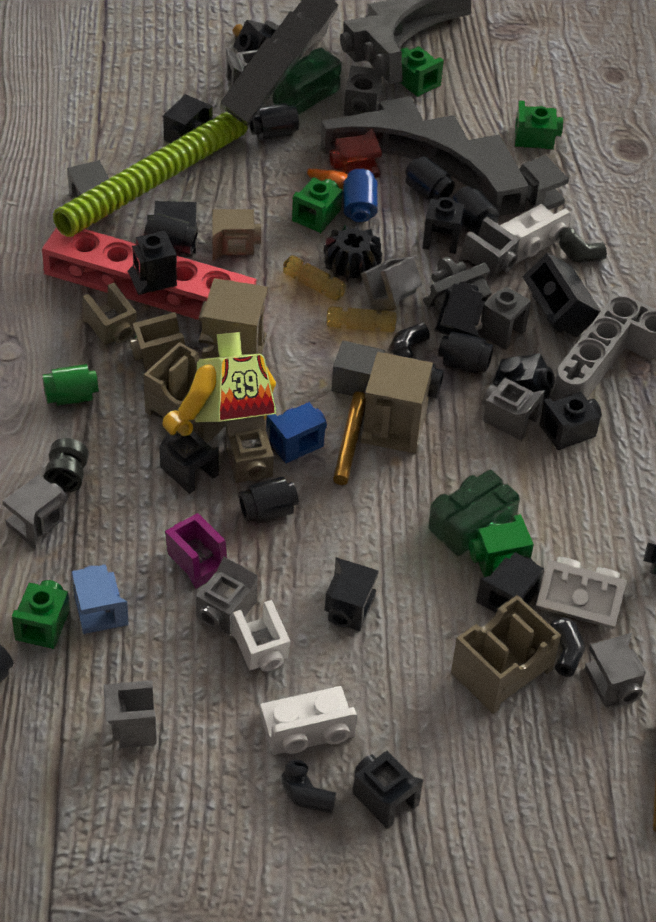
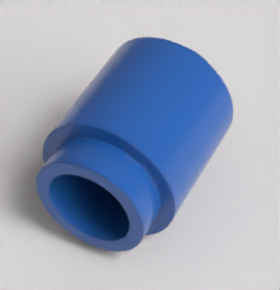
(360, 195)

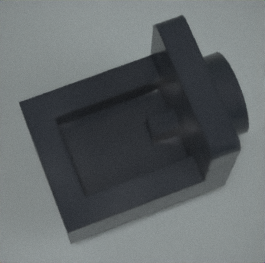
(253, 35)
(528, 372)

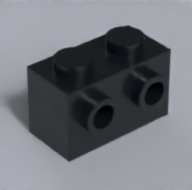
(561, 295)

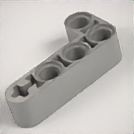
(618, 326)

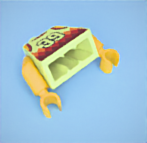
(225, 388)

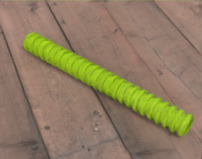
(147, 174)

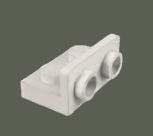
(536, 229)
(581, 592)
(308, 720)

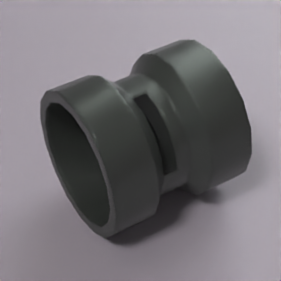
(66, 464)

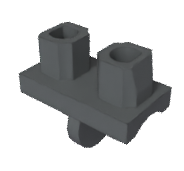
(451, 273)

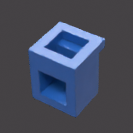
(296, 431)

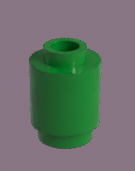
(70, 385)

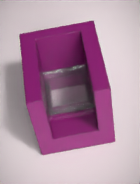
(196, 548)

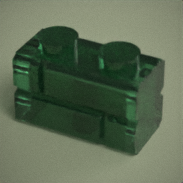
(310, 80)
(473, 506)

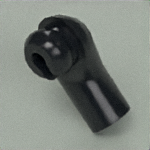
(407, 337)
(572, 646)
(302, 791)

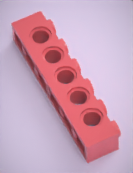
(101, 260)

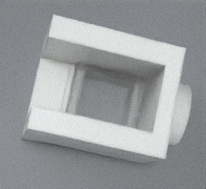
(261, 641)

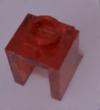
(356, 153)

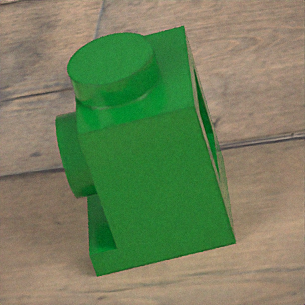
(420, 71)
(537, 126)
(321, 196)
(498, 542)
(41, 614)

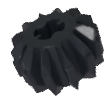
(352, 252)

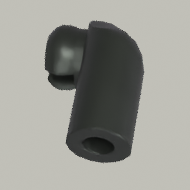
(577, 249)

